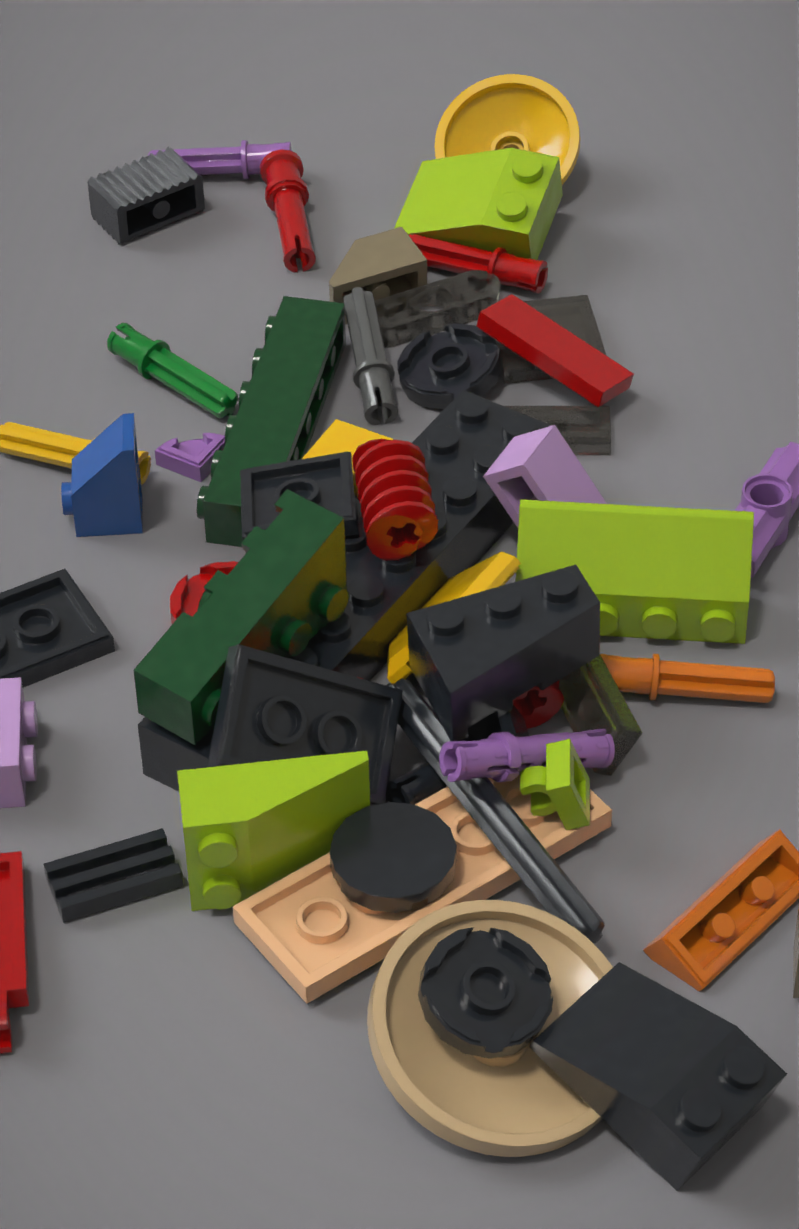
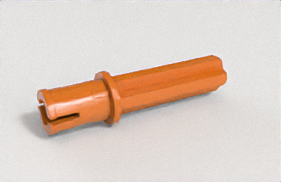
(688, 679)

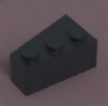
(501, 643)

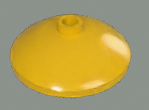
(510, 114)

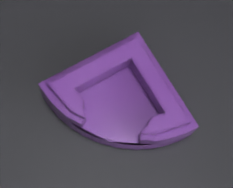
(190, 457)

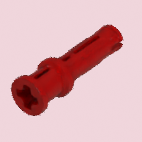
(287, 197)

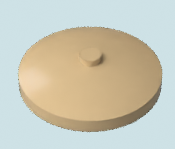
(472, 1101)

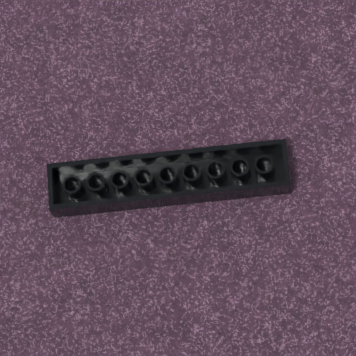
(381, 592)

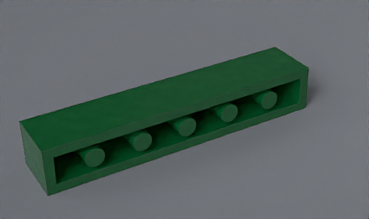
(275, 406)

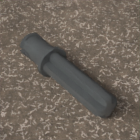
(372, 370)

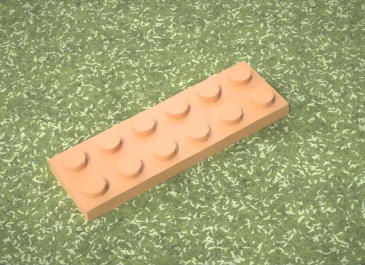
(325, 939)

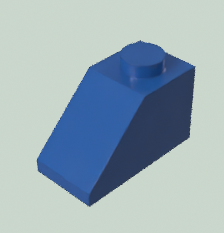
(106, 483)

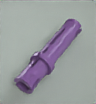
(505, 756)

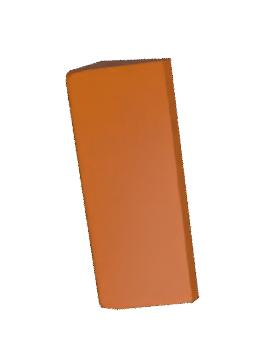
(730, 913)

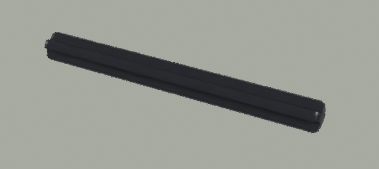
(500, 822)

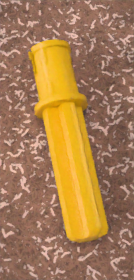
(51, 446)

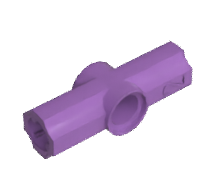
(773, 499)

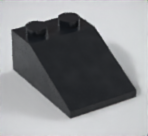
(659, 1070)

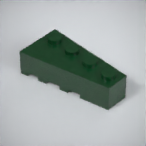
(269, 602)

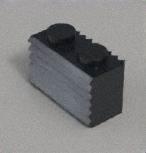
(145, 195)

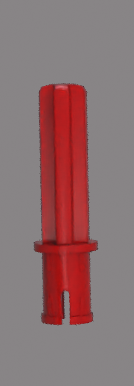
(509, 269)

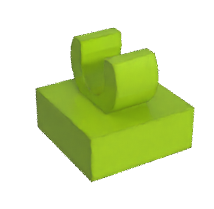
(559, 786)

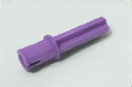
(229, 160)

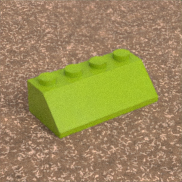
(649, 566)

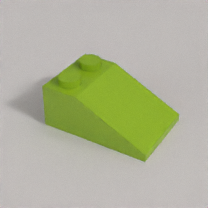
(486, 200)
(264, 820)

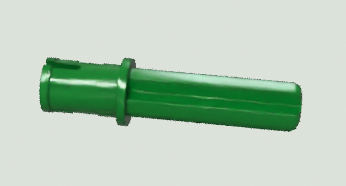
(158, 361)

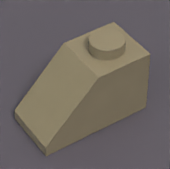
(380, 264)

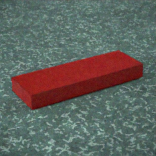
(555, 350)

